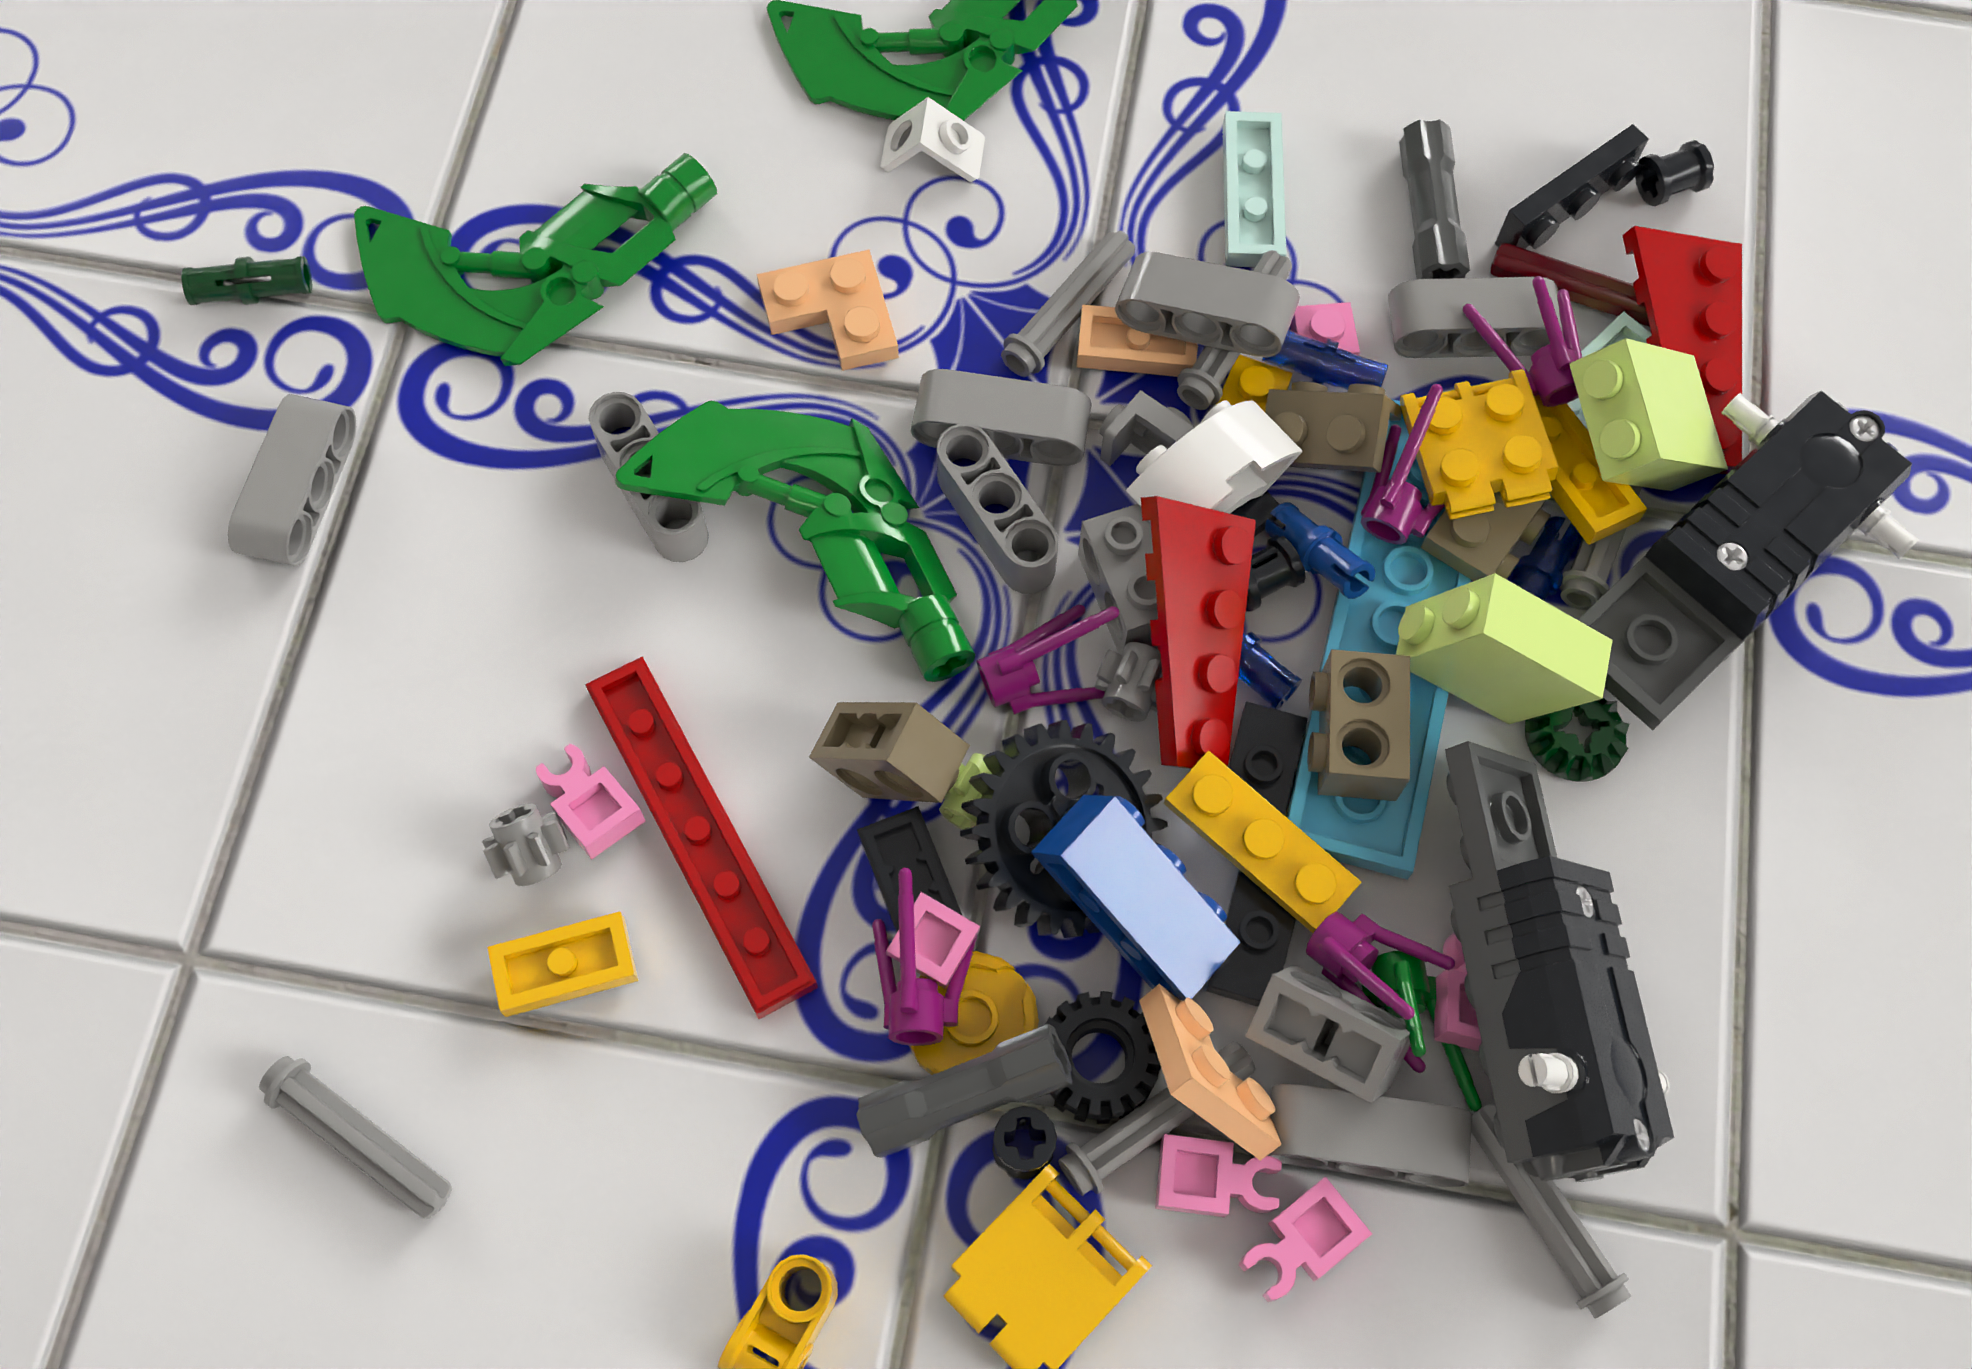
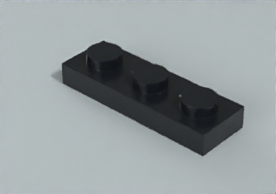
(1574, 191)

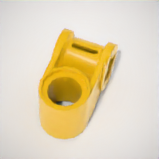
(778, 1328)

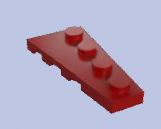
(1695, 309)
(1201, 598)

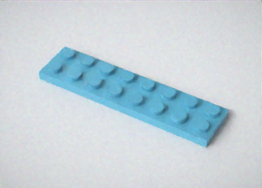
(1372, 831)

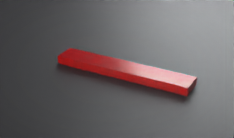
(702, 838)

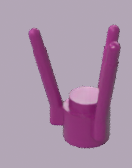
(1550, 372)
(1395, 504)
(1011, 670)
(1347, 957)
(914, 1007)

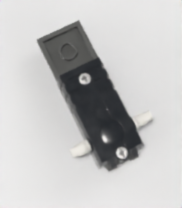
(1747, 548)
(1549, 984)

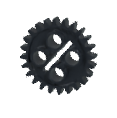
(1026, 787)

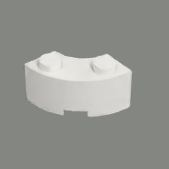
(1220, 461)

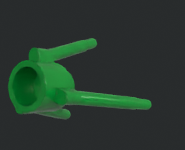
(1410, 981)

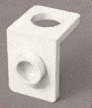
(937, 135)

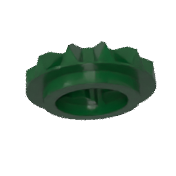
(1564, 754)

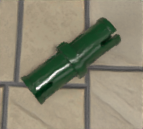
(208, 283)

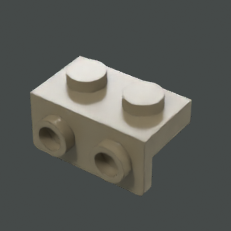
(1335, 427)
(1484, 541)

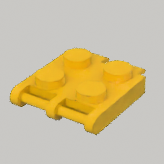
(1484, 444)
(1041, 1277)

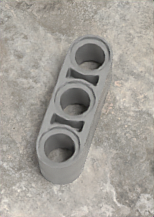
(1207, 304)
(1431, 321)
(1019, 416)
(292, 480)
(990, 483)
(653, 511)
(1377, 1140)

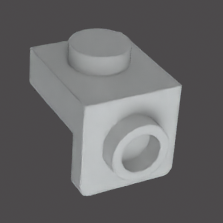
(1142, 424)

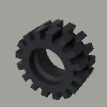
(1142, 1064)

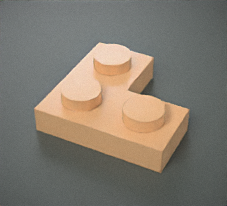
(838, 293)
(1114, 346)
(1202, 1078)

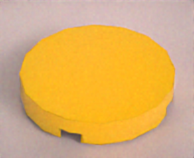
(990, 1010)

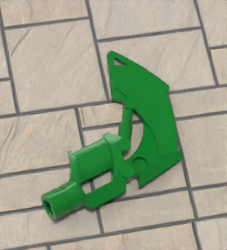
(845, 63)
(418, 272)
(730, 449)

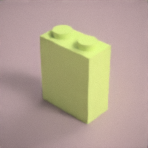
(1647, 416)
(1504, 650)

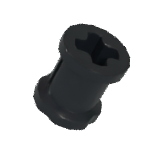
(1673, 173)
(1273, 570)
(1039, 1128)

